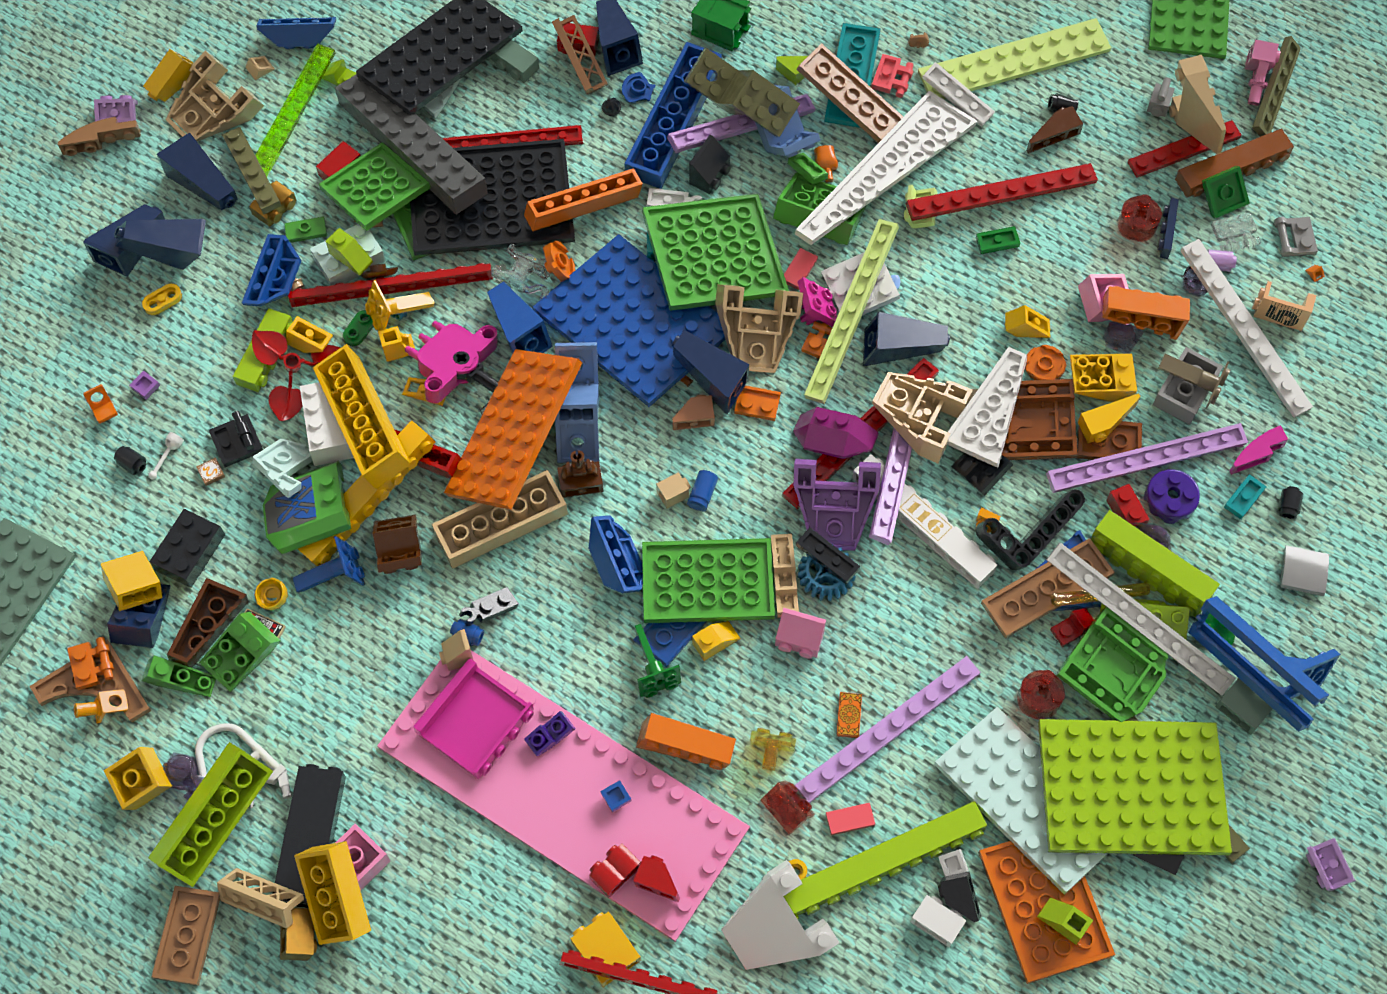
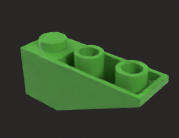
(177, 677)

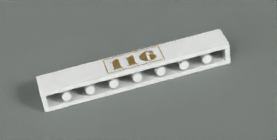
(939, 534)

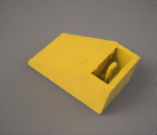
(1104, 376)

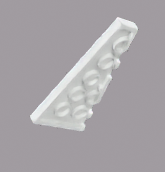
(987, 417)

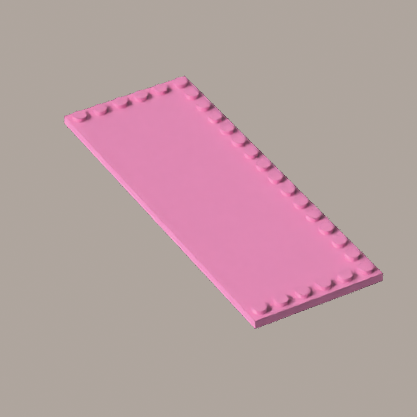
(558, 804)

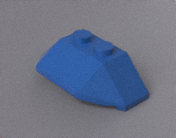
(296, 31)
(273, 272)
(615, 555)

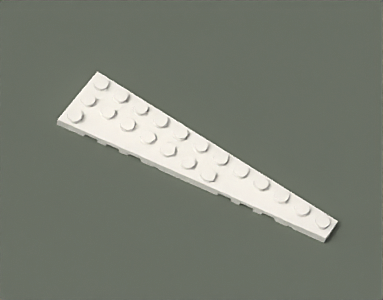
(911, 143)

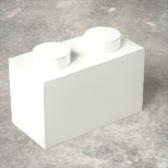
(938, 920)

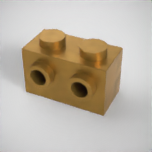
(298, 940)

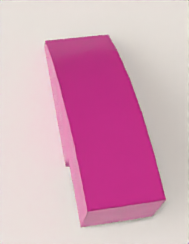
(1260, 450)

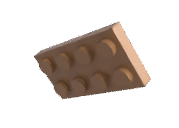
(186, 935)

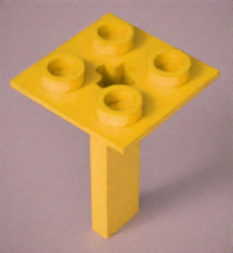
(382, 308)

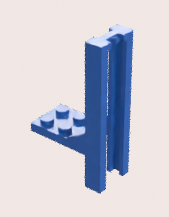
(1302, 674)

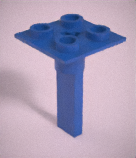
(346, 563)

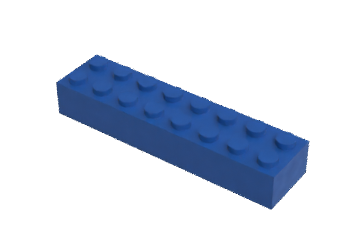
(673, 111)

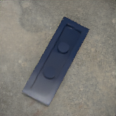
(1167, 228)

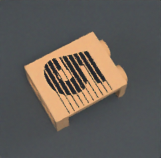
(1282, 311)

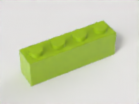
(250, 371)

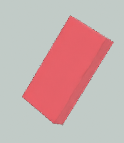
(799, 267)
(850, 819)

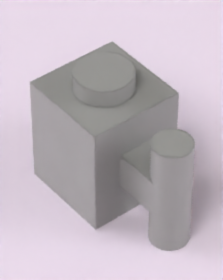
(1161, 98)

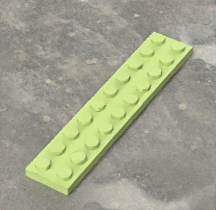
(1025, 56)

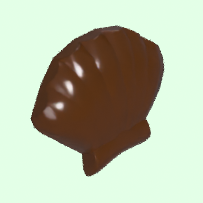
(379, 270)

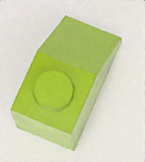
(348, 251)

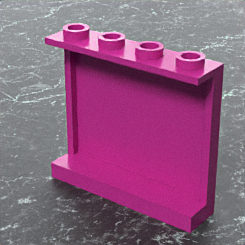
(473, 719)

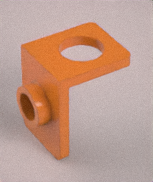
(102, 409)

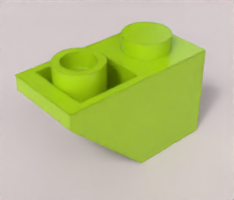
(1065, 919)

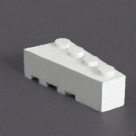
(323, 431)

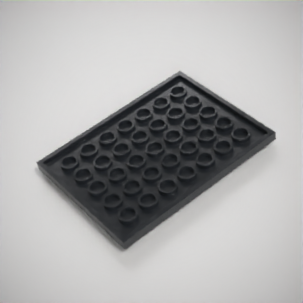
(512, 177)

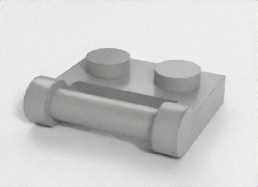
(1301, 233)

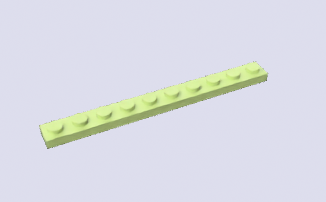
(851, 311)

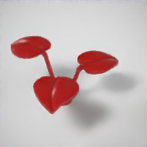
(269, 347)

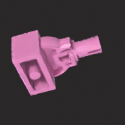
(1260, 59)

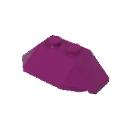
(834, 433)

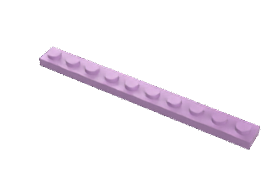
(1146, 458)
(887, 729)

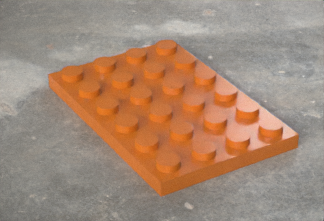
(1021, 895)

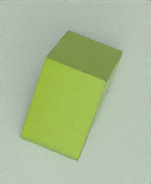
(787, 67)

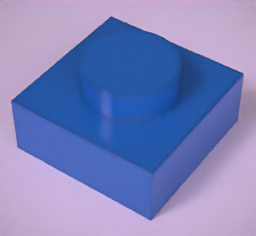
(616, 796)

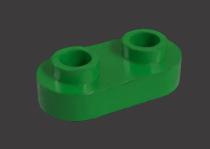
(359, 327)

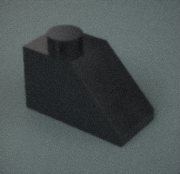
(960, 895)

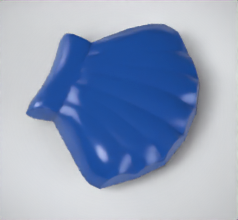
(637, 88)

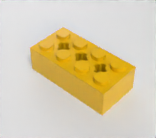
(332, 893)

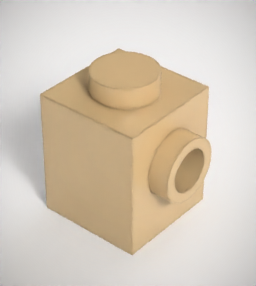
(673, 490)

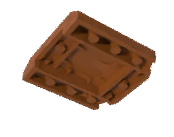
(1043, 422)

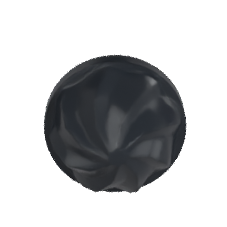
(611, 107)

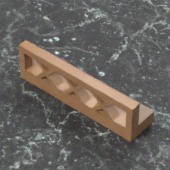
(558, 25)

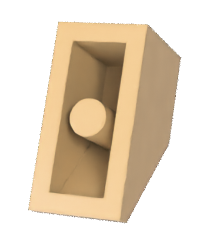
(456, 651)

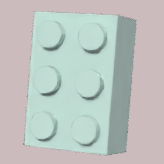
(337, 272)

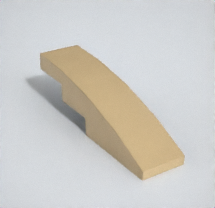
(784, 573)

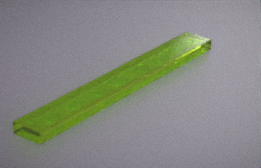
(294, 107)

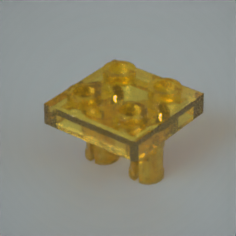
(772, 745)

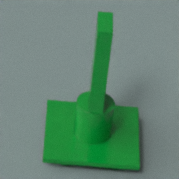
(658, 677)

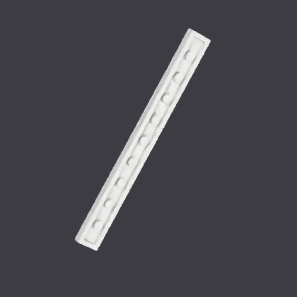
(1246, 328)
(1140, 619)

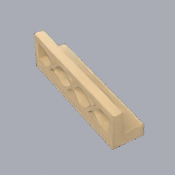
(254, 901)

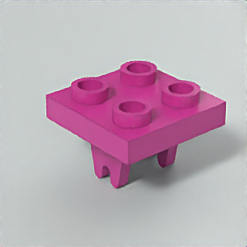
(816, 303)

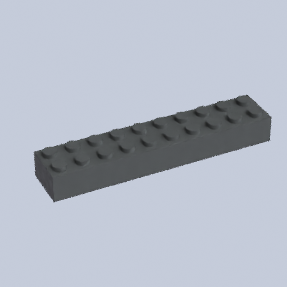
(414, 142)

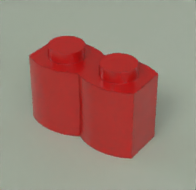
(614, 870)

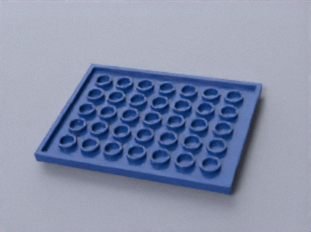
(624, 309)

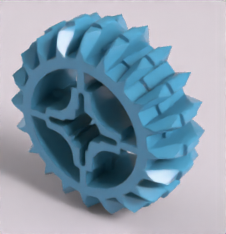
(836, 585)

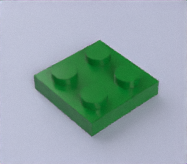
(1225, 192)

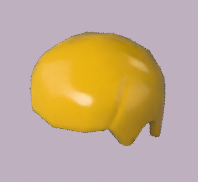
(271, 589)

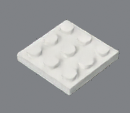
(841, 276)

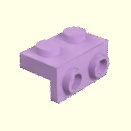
(1330, 864)

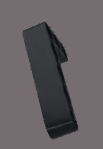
(1036, 534)

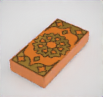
(849, 715)

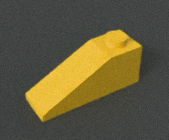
(1101, 421)

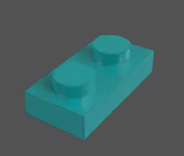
(1245, 496)

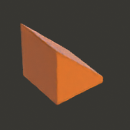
(1315, 271)

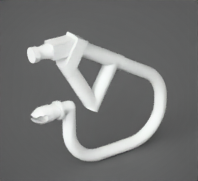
(279, 771)

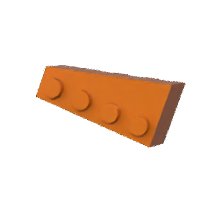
(1147, 310)
(685, 741)

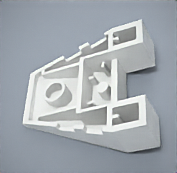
(767, 930)

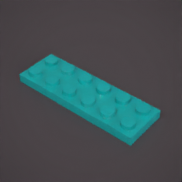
(858, 52)

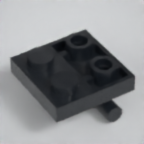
(236, 439)

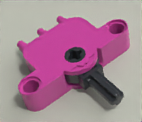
(454, 359)

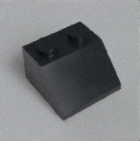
(709, 166)

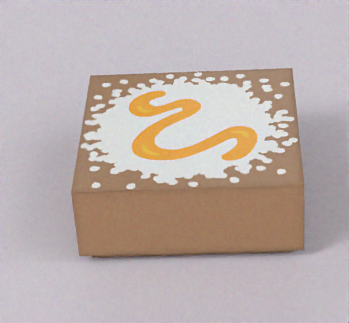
(210, 471)

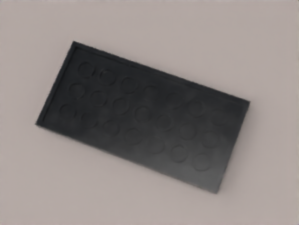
(438, 53)

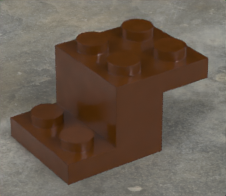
(397, 544)

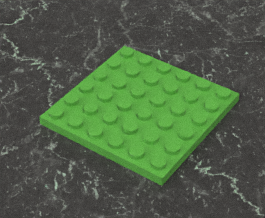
(713, 245)

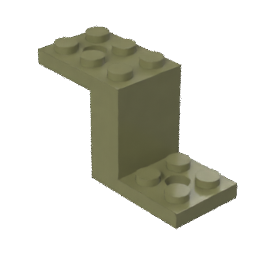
(742, 92)

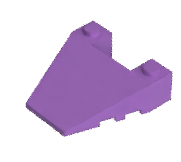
(836, 508)

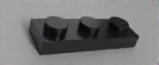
(827, 555)

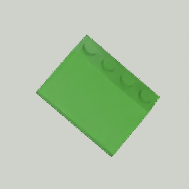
(802, 198)

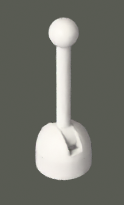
(172, 442)

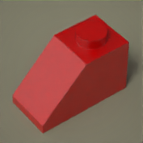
(655, 878)

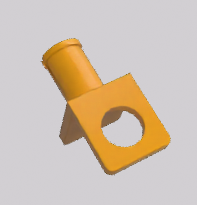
(101, 705)

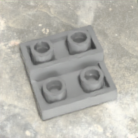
(1305, 570)

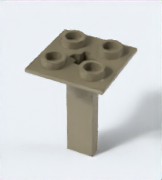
(1195, 375)

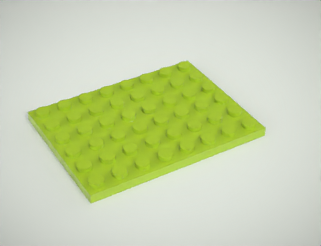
(1133, 787)

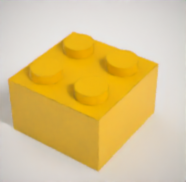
(137, 778)

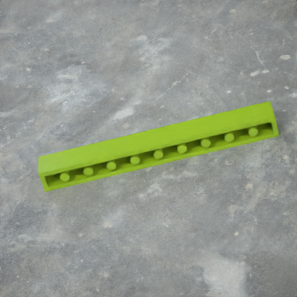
(886, 859)

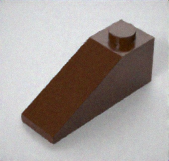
(1059, 127)

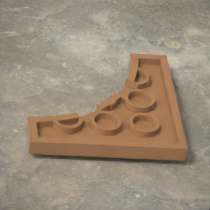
(62, 684)

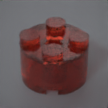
(1139, 218)
(1044, 683)

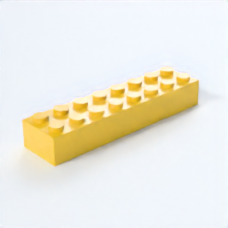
(361, 416)

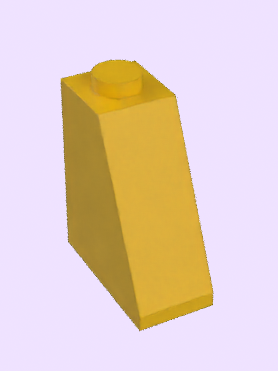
(168, 76)

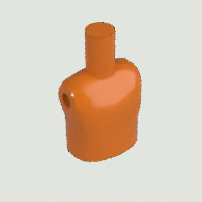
(826, 159)

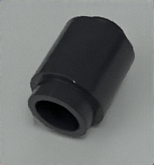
(130, 460)
(1290, 502)

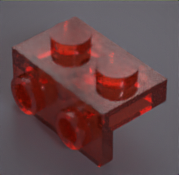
(787, 806)

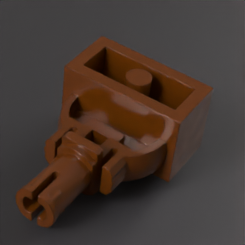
(580, 476)

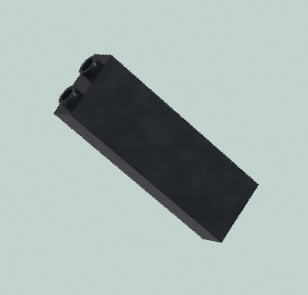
(310, 820)

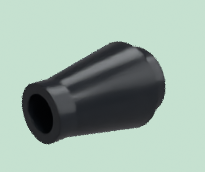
(1060, 101)

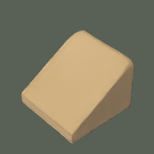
(258, 66)

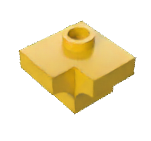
(394, 343)

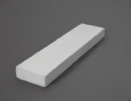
(958, 94)

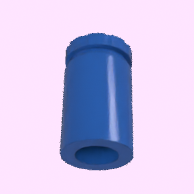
(702, 490)

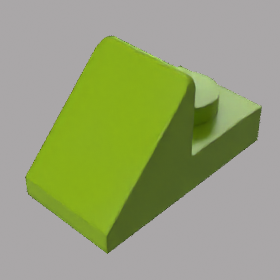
(337, 73)

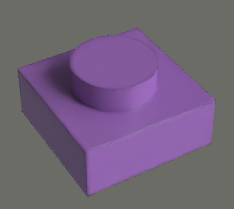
(144, 385)

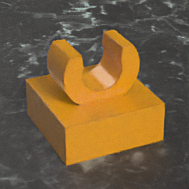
(985, 514)

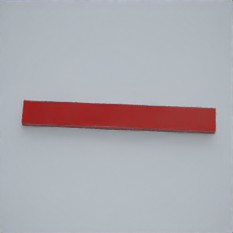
(571, 134)

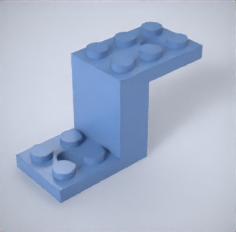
(793, 136)
(581, 406)

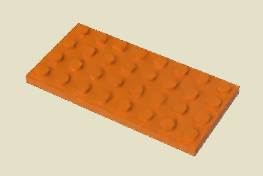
(513, 428)

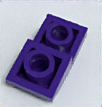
(549, 734)

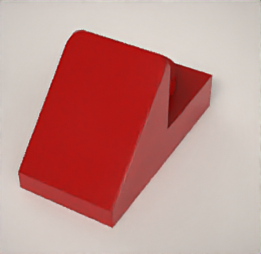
(1072, 627)

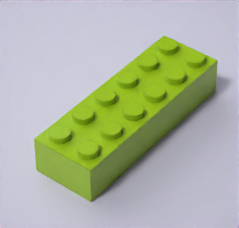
(1153, 563)
(210, 814)

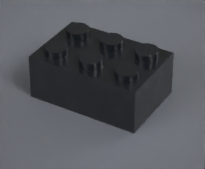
(187, 548)

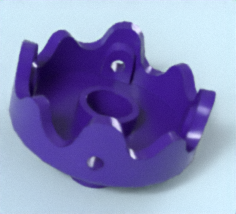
(1169, 508)

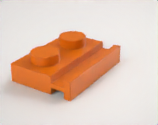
(758, 403)

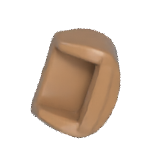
(919, 40)

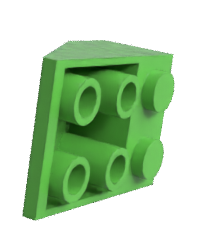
(239, 650)

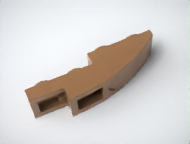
(90, 137)

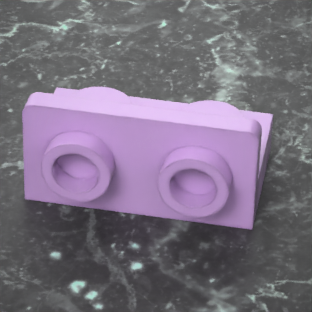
(120, 108)

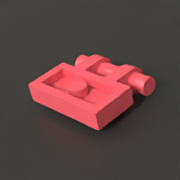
(886, 74)

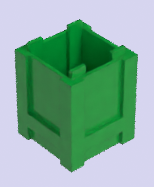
(721, 21)

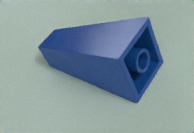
(519, 322)

